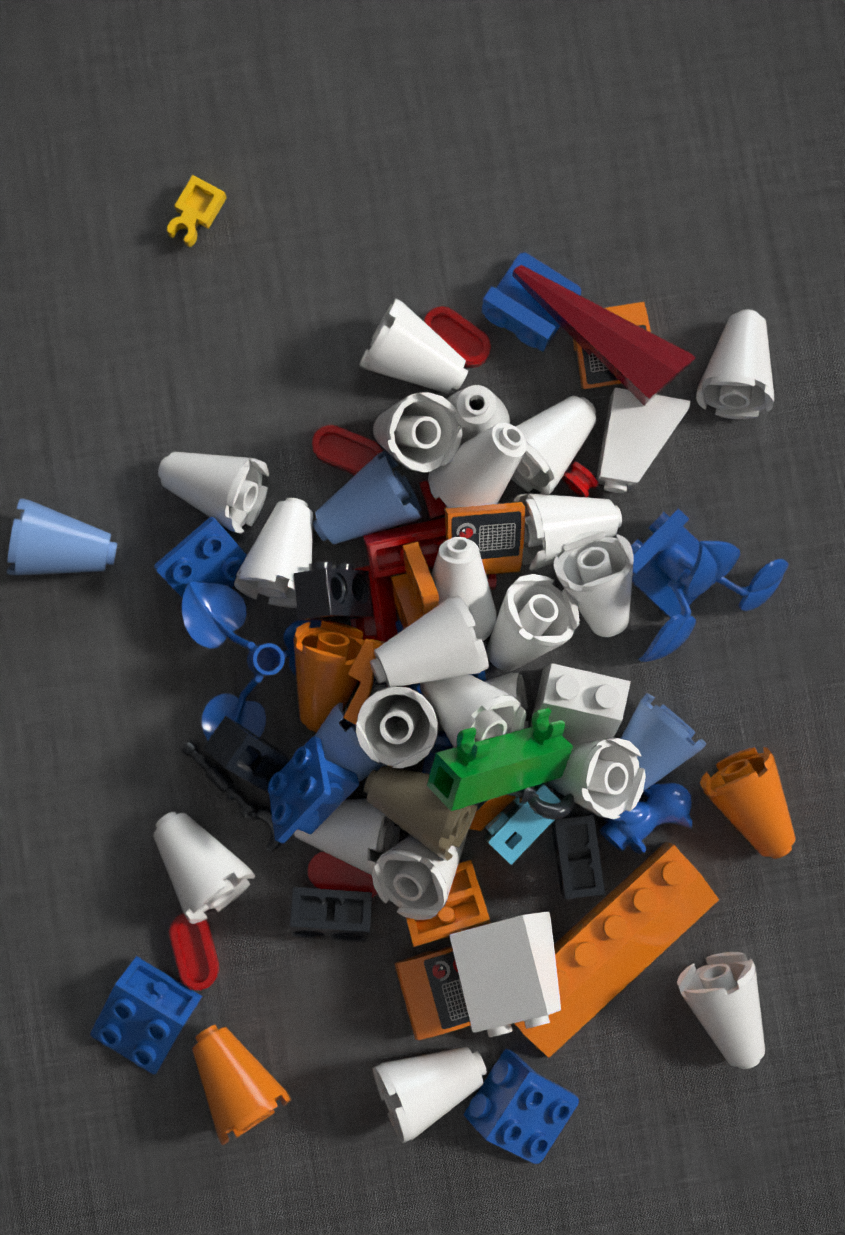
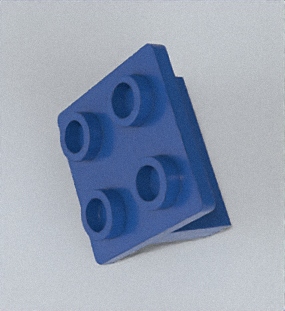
(202, 557)
(307, 791)

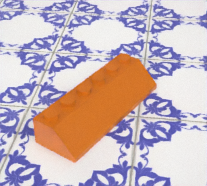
(621, 940)

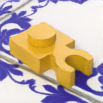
(197, 205)

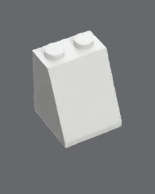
(584, 700)
(508, 973)

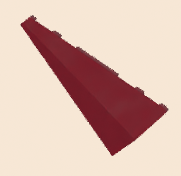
(630, 352)

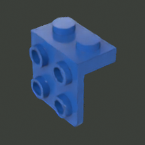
(518, 311)
(647, 575)
(520, 1109)

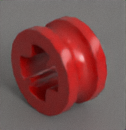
(580, 480)

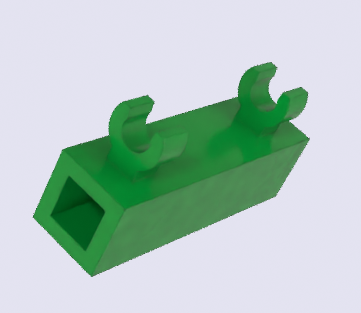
(500, 764)

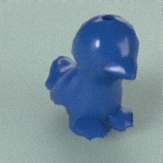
(665, 805)

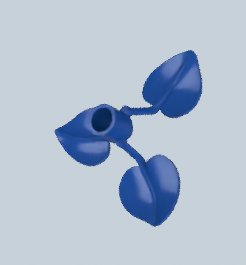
(712, 564)
(211, 616)

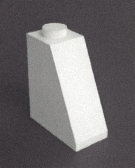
(635, 437)

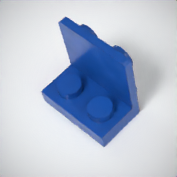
(144, 1015)

